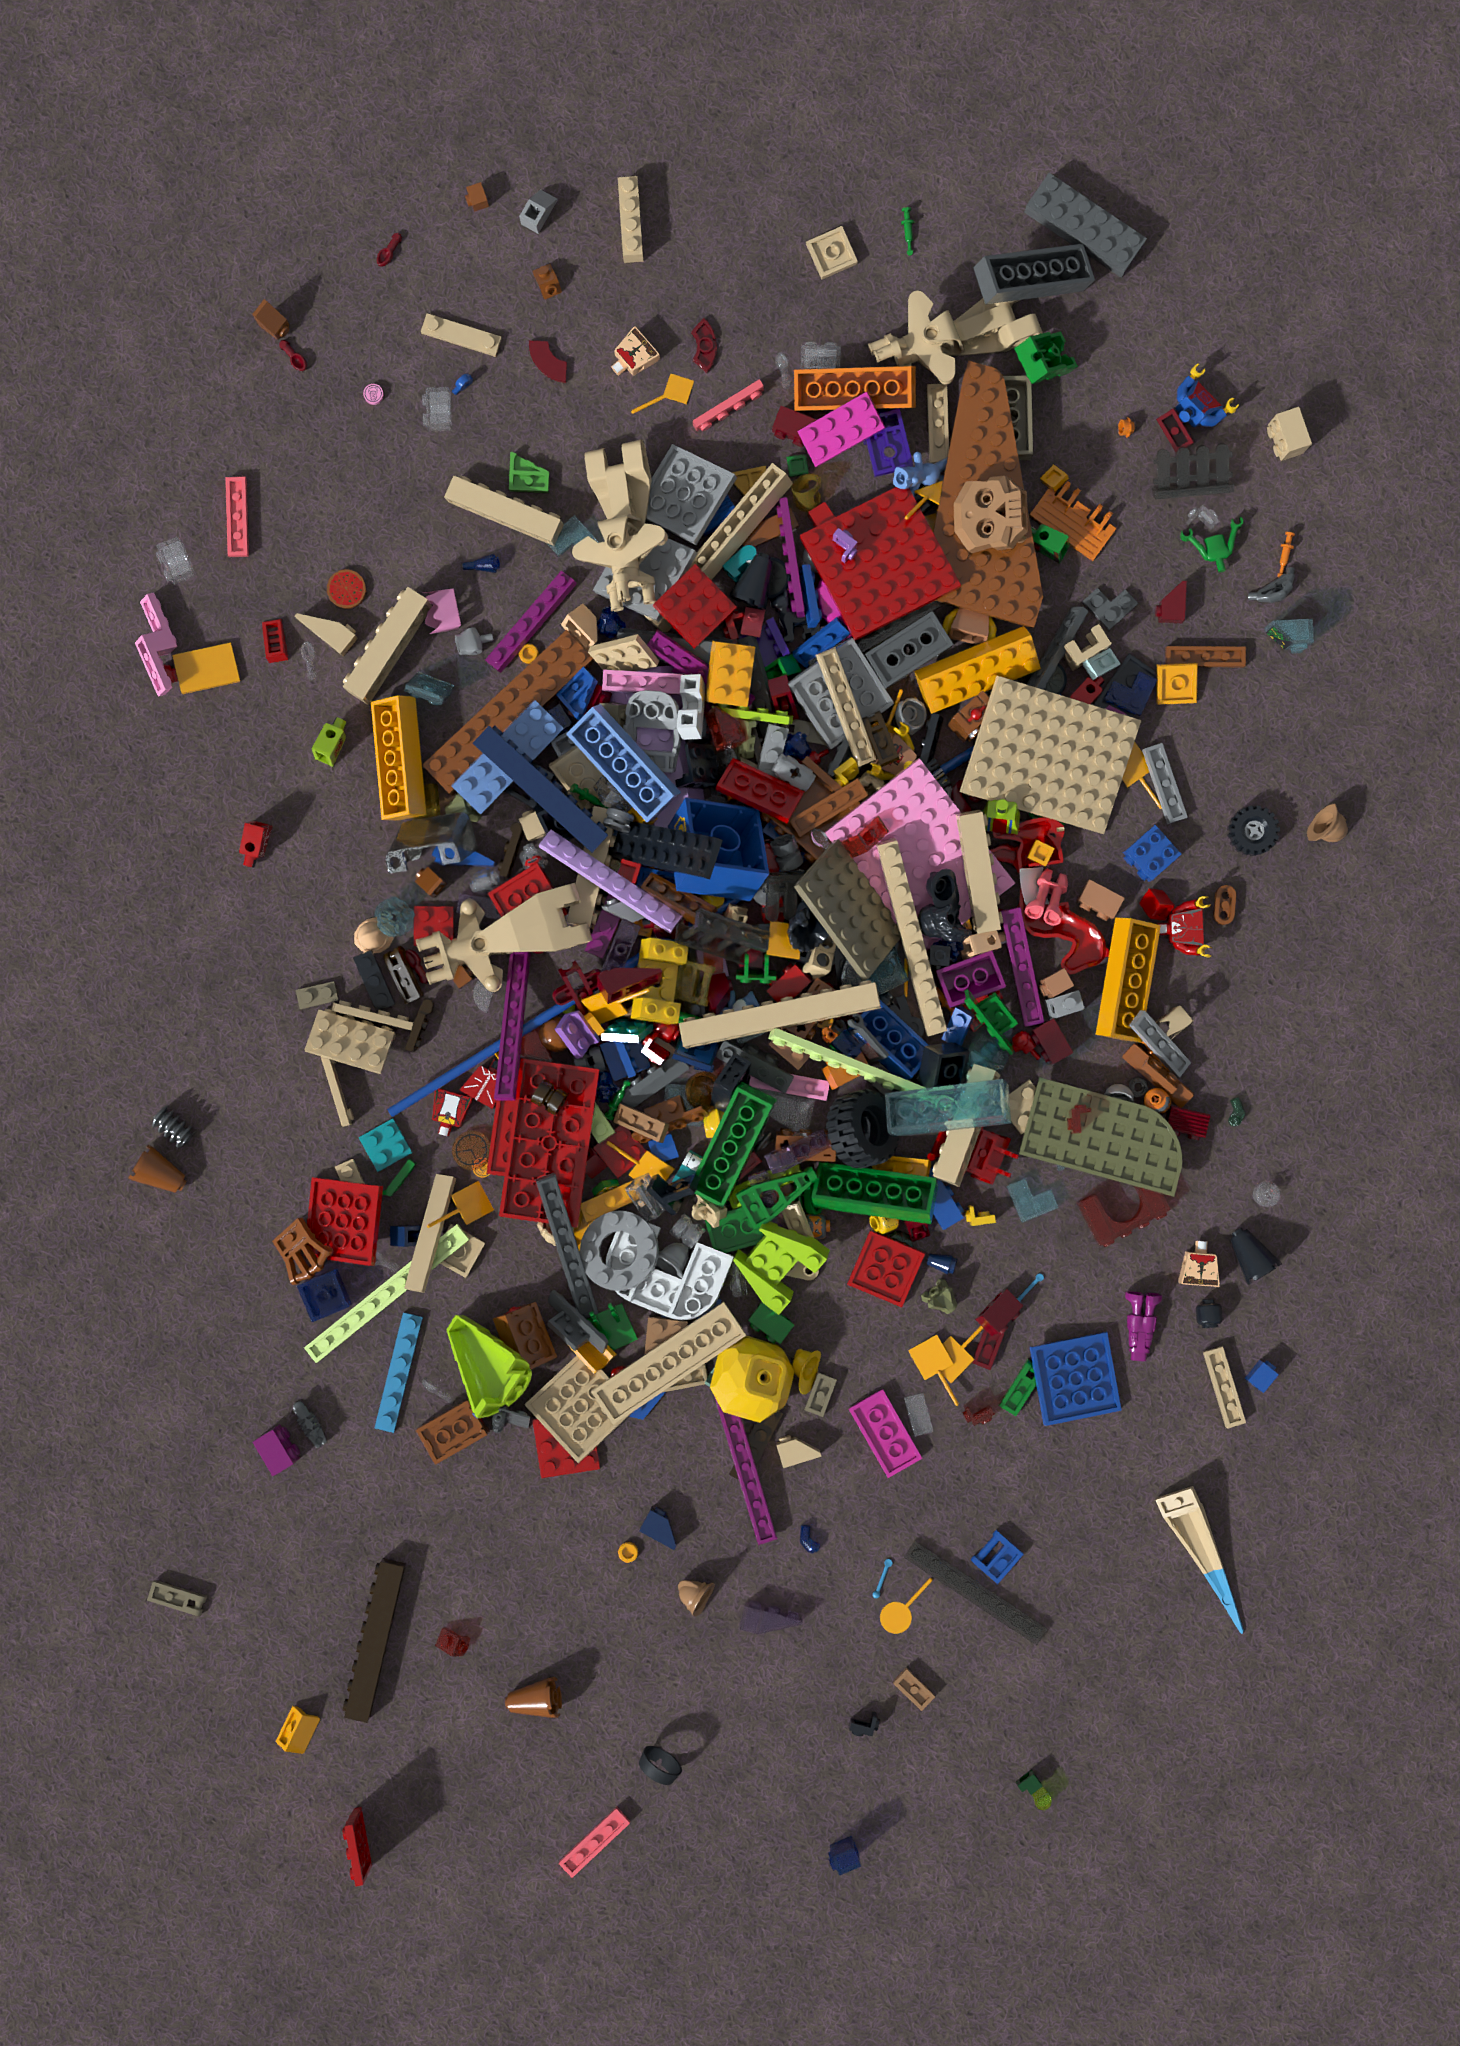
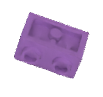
(576, 1033)

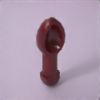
(386, 254)
(296, 359)
(415, 963)

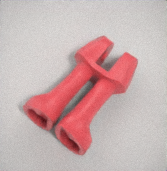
(1036, 907)

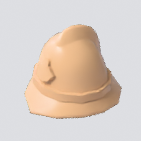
(370, 937)

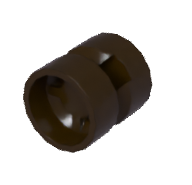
(549, 1097)

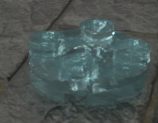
(401, 910)

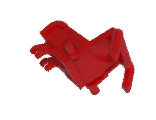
(986, 1155)

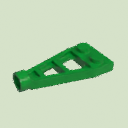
(753, 1205)

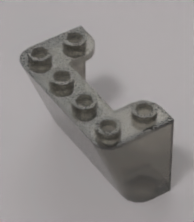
(444, 831)

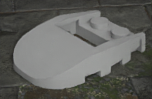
(657, 711)

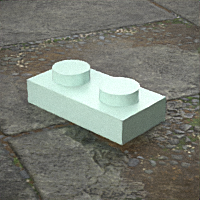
(1101, 664)

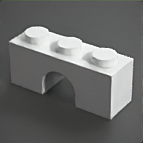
(693, 698)

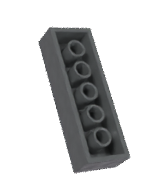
(1085, 223)
(1034, 273)

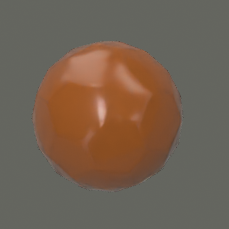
(549, 1037)

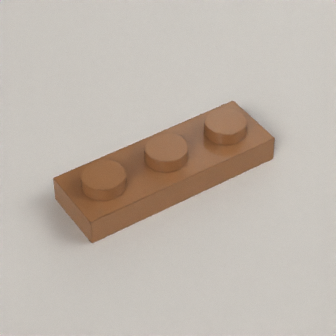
(641, 1123)

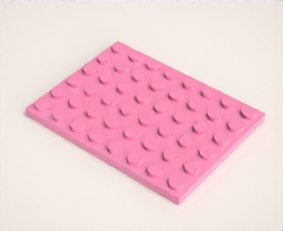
(927, 834)

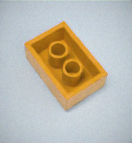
(729, 673)

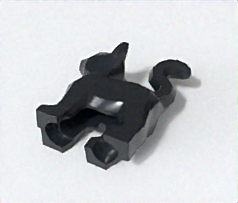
(789, 619)

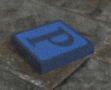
(697, 1056)

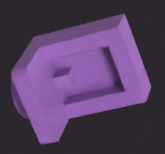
(846, 541)

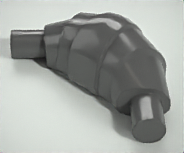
(1276, 590)

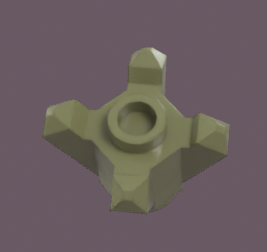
(459, 804)
(940, 1297)

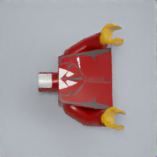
(1186, 927)

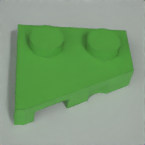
(526, 476)

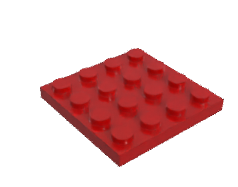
(345, 1219)

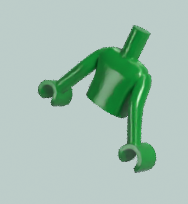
(1215, 545)

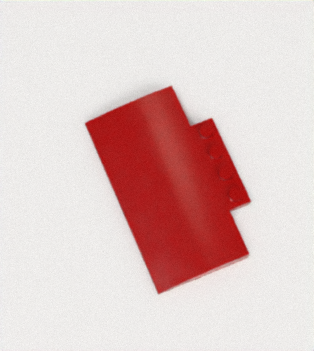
(535, 1143)

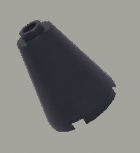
(754, 583)
(1252, 1255)

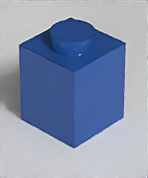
(1262, 1375)

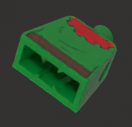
(1055, 544)

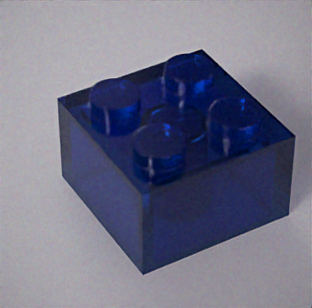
(324, 1295)

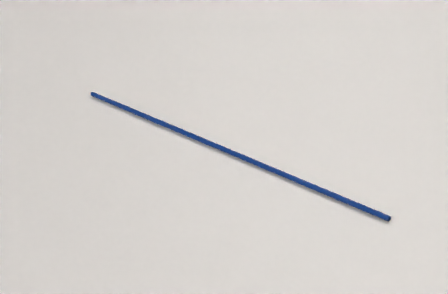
(557, 1009)

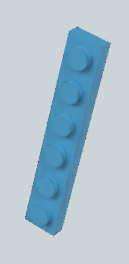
(398, 1372)

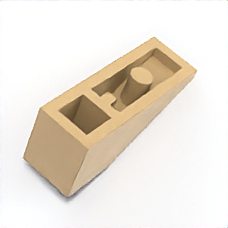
(333, 633)

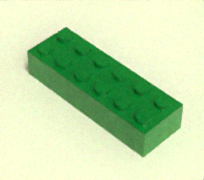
(733, 1143)
(875, 1192)

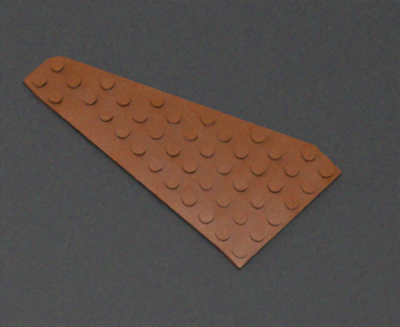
(982, 447)

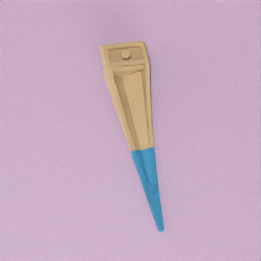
(1190, 1524)

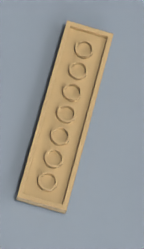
(668, 1363)

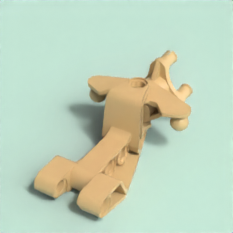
(977, 331)
(628, 540)
(530, 927)

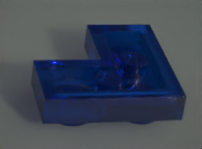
(1134, 698)

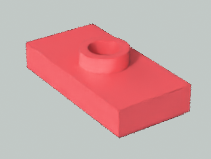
(752, 622)

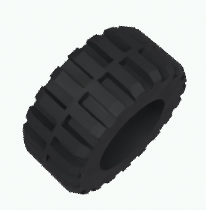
(847, 1134)

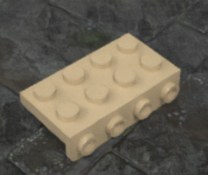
(350, 1041)

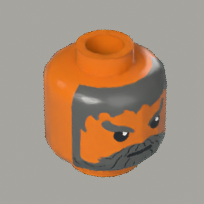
(1159, 1095)
(818, 1225)

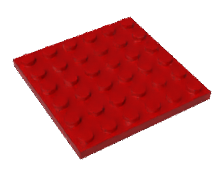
(895, 564)

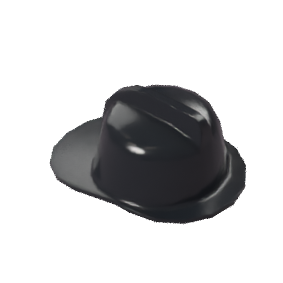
(943, 889)

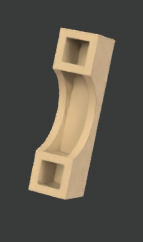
(630, 219)

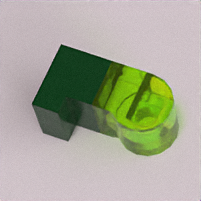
(1036, 1789)

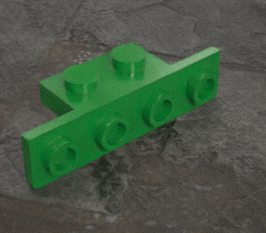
(995, 1015)

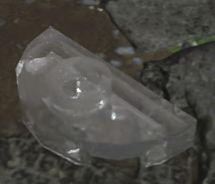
(482, 996)

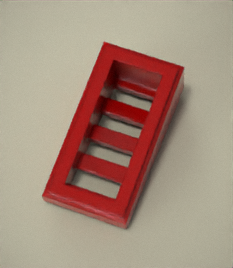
(276, 656)

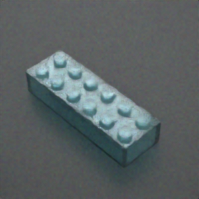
(948, 1108)

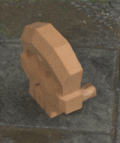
(974, 515)

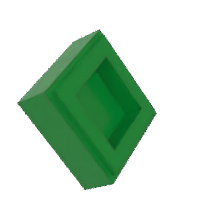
(797, 465)

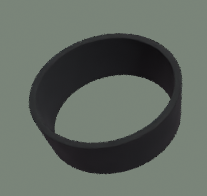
(668, 1762)

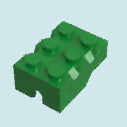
(1042, 357)

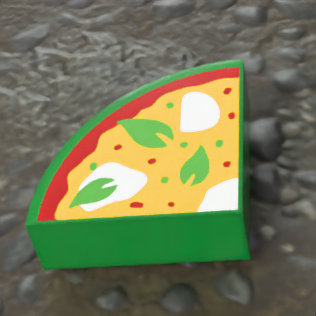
(605, 1186)

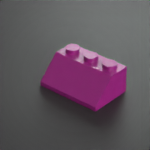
(976, 974)

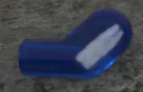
(805, 1540)

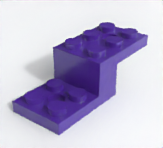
(891, 437)

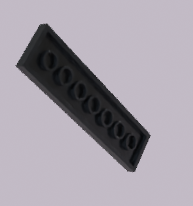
(668, 849)

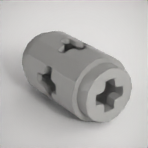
(782, 770)

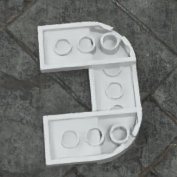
(667, 1294)

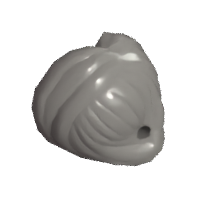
(912, 713)

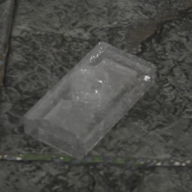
(918, 1414)

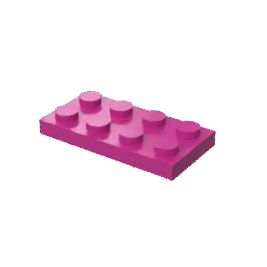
(841, 429)
(885, 1433)

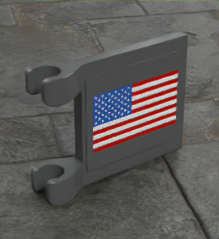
(872, 1048)

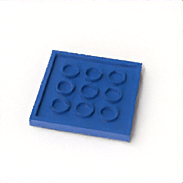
(1075, 1378)

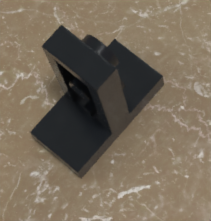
(671, 1194)

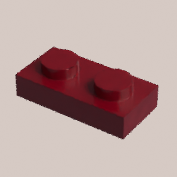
(987, 1349)

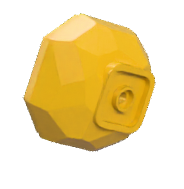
(738, 1381)

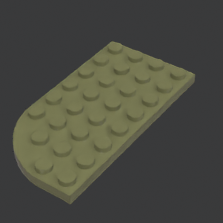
(1115, 1139)

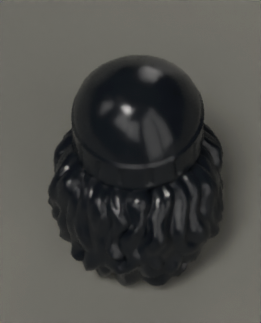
(938, 924)
(805, 930)

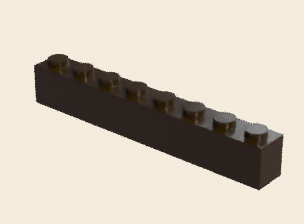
(374, 1641)

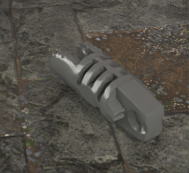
(309, 1424)

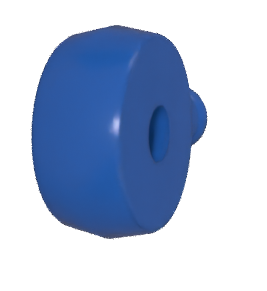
(462, 383)

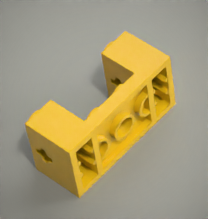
(659, 1003)

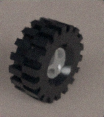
(1259, 822)

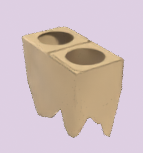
(813, 967)
(1178, 1020)

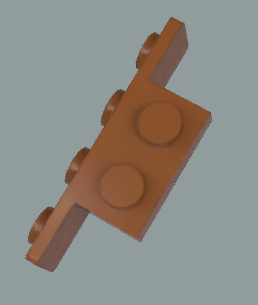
(1157, 1074)
(674, 1113)

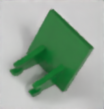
(747, 975)
(614, 1325)

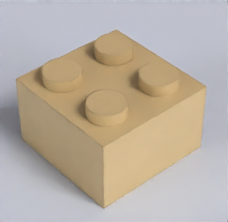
(1289, 434)

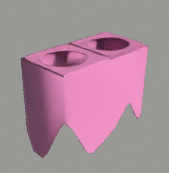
(444, 612)

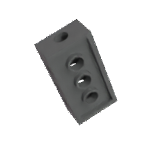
(910, 636)

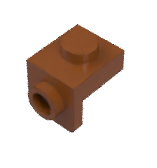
(547, 281)

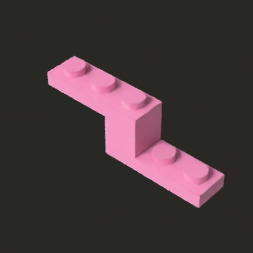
(156, 644)

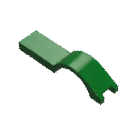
(400, 1178)

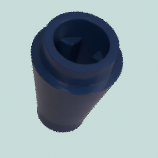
(943, 1263)

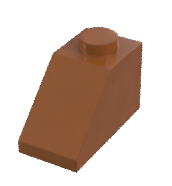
(271, 320)
(430, 882)

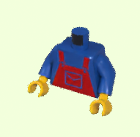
(1198, 405)

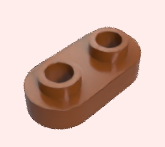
(1226, 905)

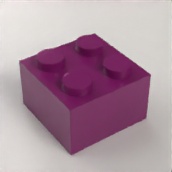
(277, 1449)

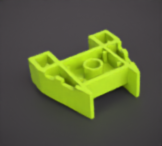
(774, 1258)

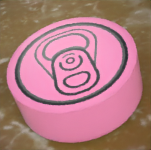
(373, 394)

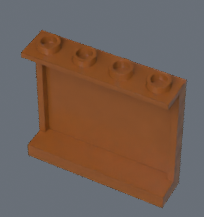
(820, 788)

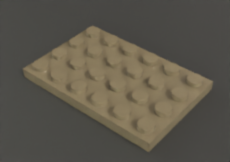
(849, 909)

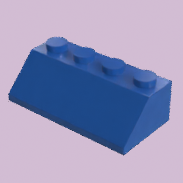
(897, 1038)

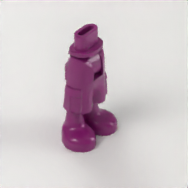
(1141, 1326)

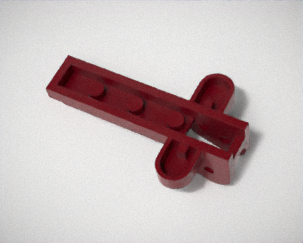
(566, 993)

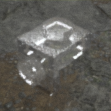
(1207, 516)

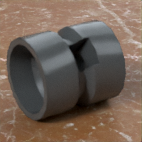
(787, 854)
(597, 1056)

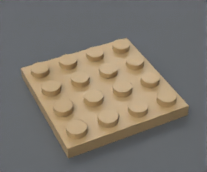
(572, 1411)

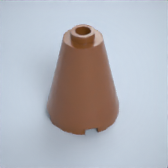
(157, 1171)
(536, 1699)

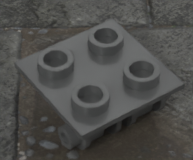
(504, 1415)

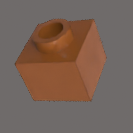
(476, 197)
(463, 976)

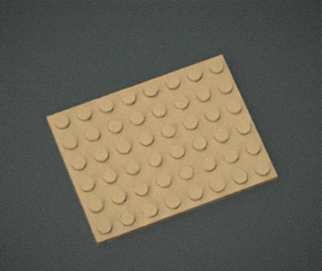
(1050, 755)

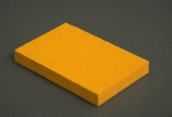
(206, 668)

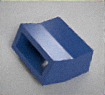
(665, 1150)

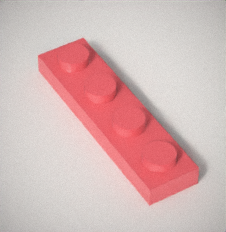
(735, 402)
(237, 517)
(594, 1842)

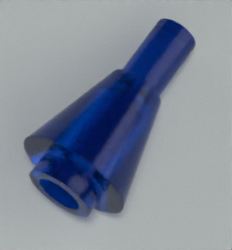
(488, 564)

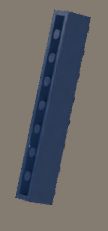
(537, 786)

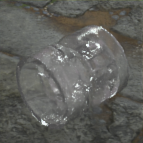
(687, 1231)

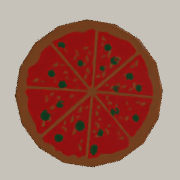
(346, 589)

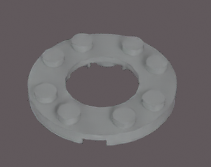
(646, 1250)

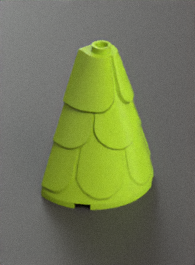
(487, 1367)

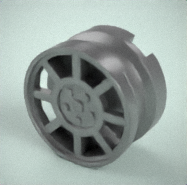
(618, 820)

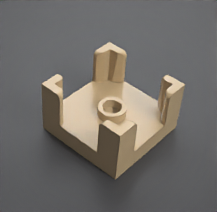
(1098, 641)

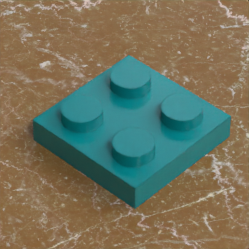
(627, 1031)
(385, 1145)

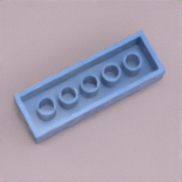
(623, 763)
(486, 781)

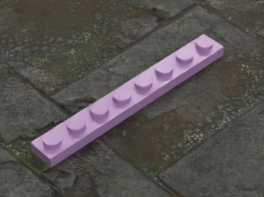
(610, 881)

